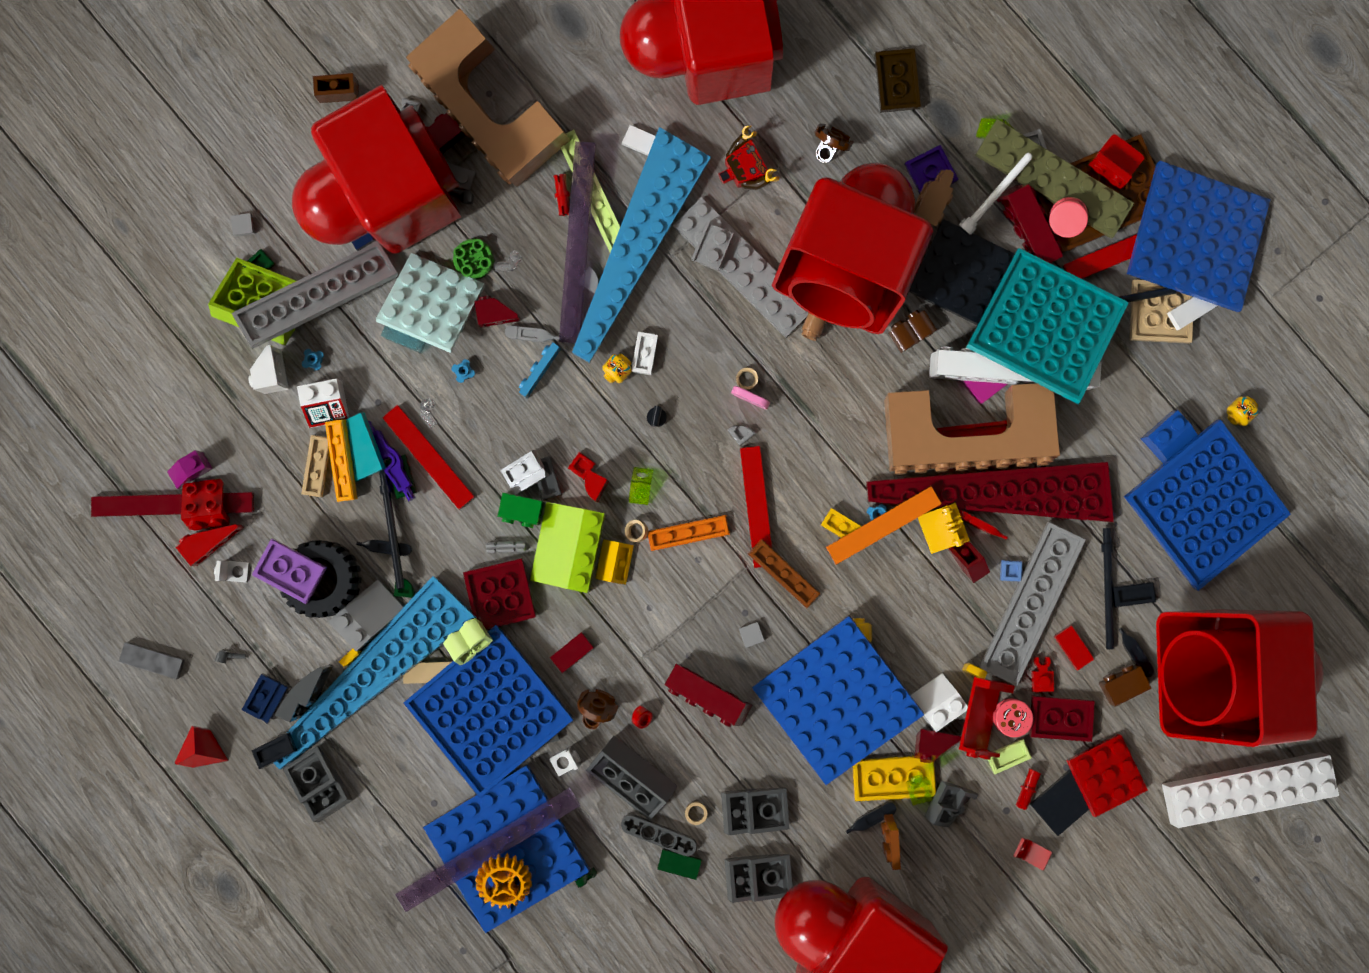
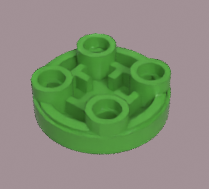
(473, 258)

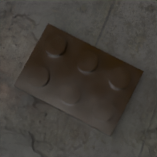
(897, 80)

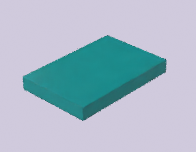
(363, 448)

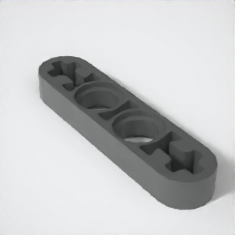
(660, 831)

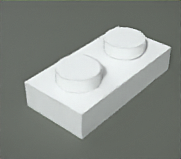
(644, 353)

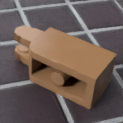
(935, 197)

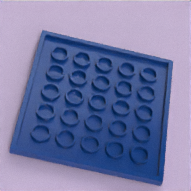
(1198, 236)
(1207, 505)
(838, 700)
(489, 712)
(548, 853)

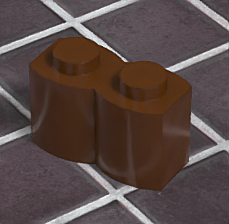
(912, 331)

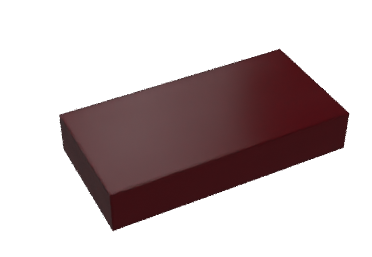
(571, 652)

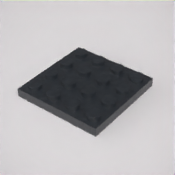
(961, 272)

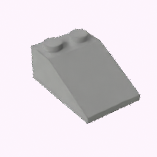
(366, 615)

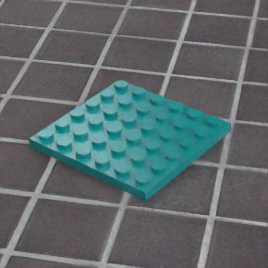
(1048, 325)

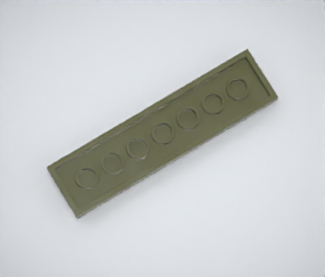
(1054, 177)

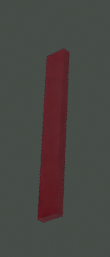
(162, 504)

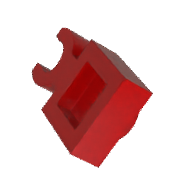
(1042, 678)

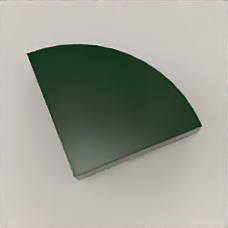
(408, 591)
(583, 879)

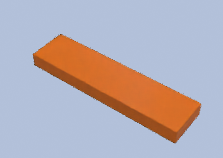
(688, 533)

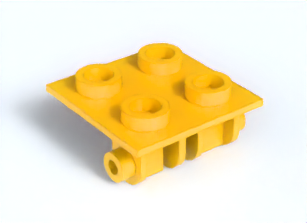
(943, 528)

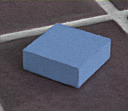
(1011, 570)

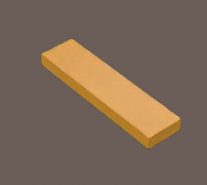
(341, 460)

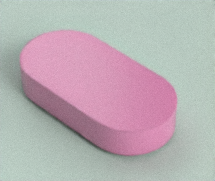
(750, 397)

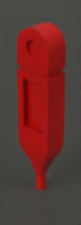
(981, 525)

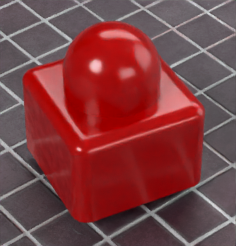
(716, 44)
(375, 177)
(855, 249)
(1238, 676)
(855, 930)

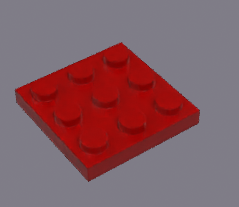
(1106, 775)

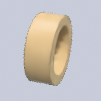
(747, 370)
(628, 531)
(696, 803)

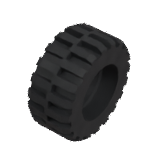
(347, 579)

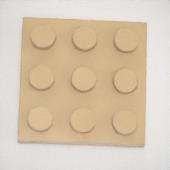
(1150, 317)

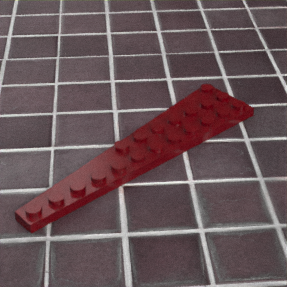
(1053, 491)

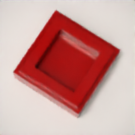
(581, 465)

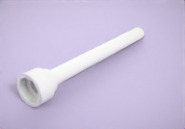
(971, 222)

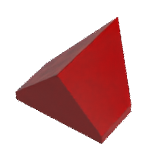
(200, 749)

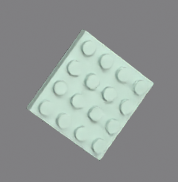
(430, 302)

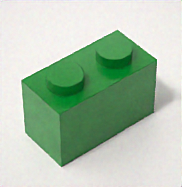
(520, 509)

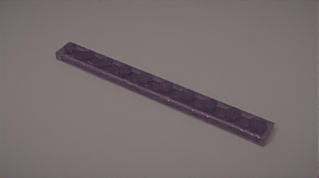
(577, 241)
(490, 846)

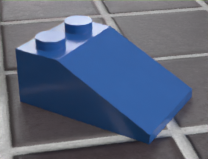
(1169, 436)

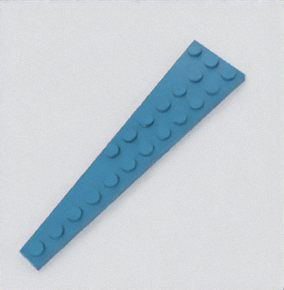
(658, 197)
(398, 648)

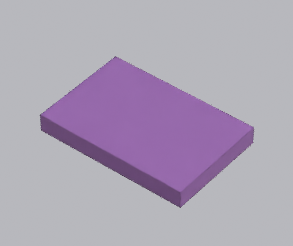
(289, 571)

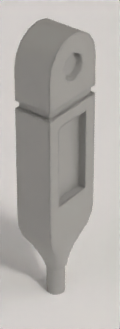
(529, 334)

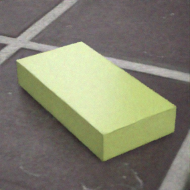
(1010, 756)

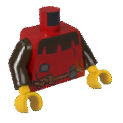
(746, 165)

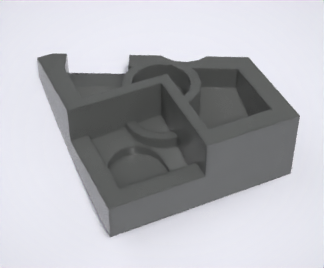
(948, 803)

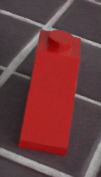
(201, 545)

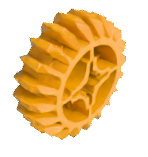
(502, 874)

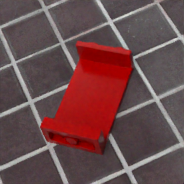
(980, 717)

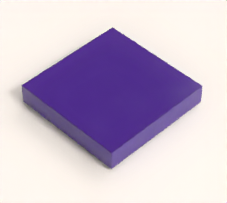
(927, 167)

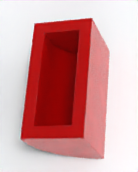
(595, 485)

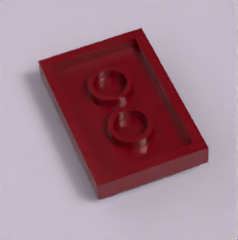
(1062, 718)

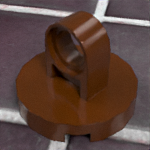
(833, 140)
(596, 706)

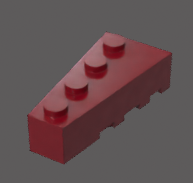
(1030, 222)
(708, 696)

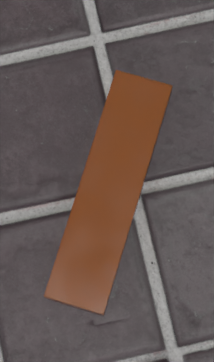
(783, 573)

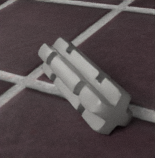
(509, 546)

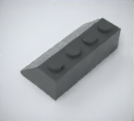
(632, 778)

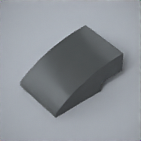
(303, 694)
(317, 784)
(755, 811)
(757, 877)

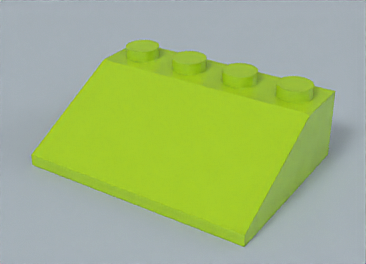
(244, 286)
(567, 547)

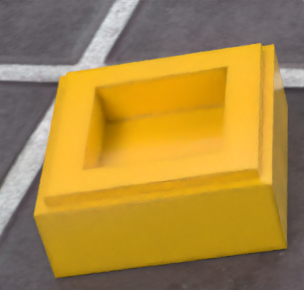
(349, 657)
(974, 670)

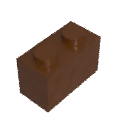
(335, 88)
(1124, 685)

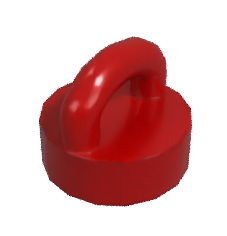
(641, 717)

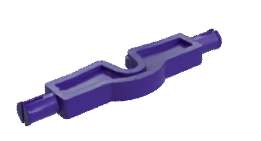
(395, 469)

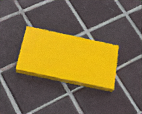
(888, 776)

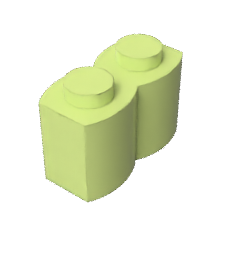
(467, 641)

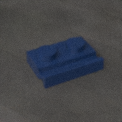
(265, 698)

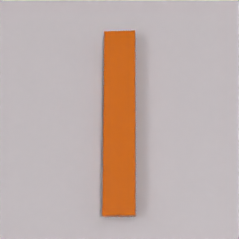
(883, 525)

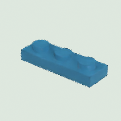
(539, 369)

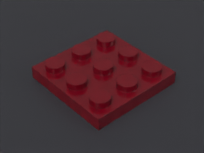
(500, 593)

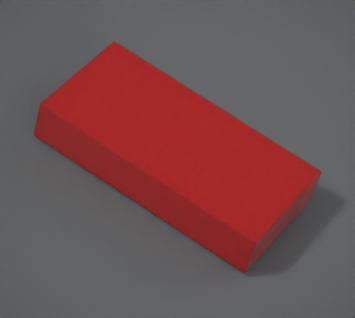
(1073, 647)

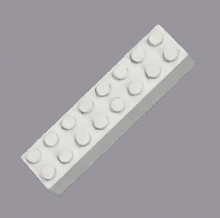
(971, 366)
(1250, 789)

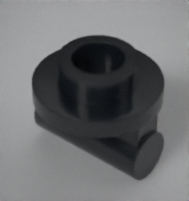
(656, 416)

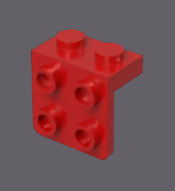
(1117, 161)
(203, 505)

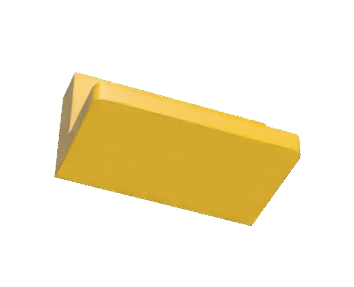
(614, 562)

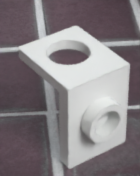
(224, 569)
(572, 757)

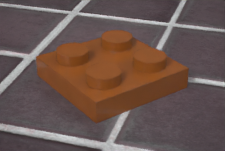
(891, 845)

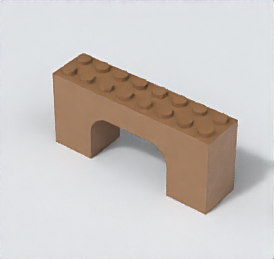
(444, 68)
(917, 445)

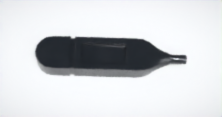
(384, 547)
(1136, 653)
(872, 817)

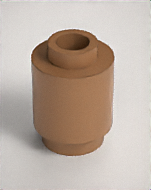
(812, 327)

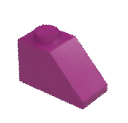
(189, 468)

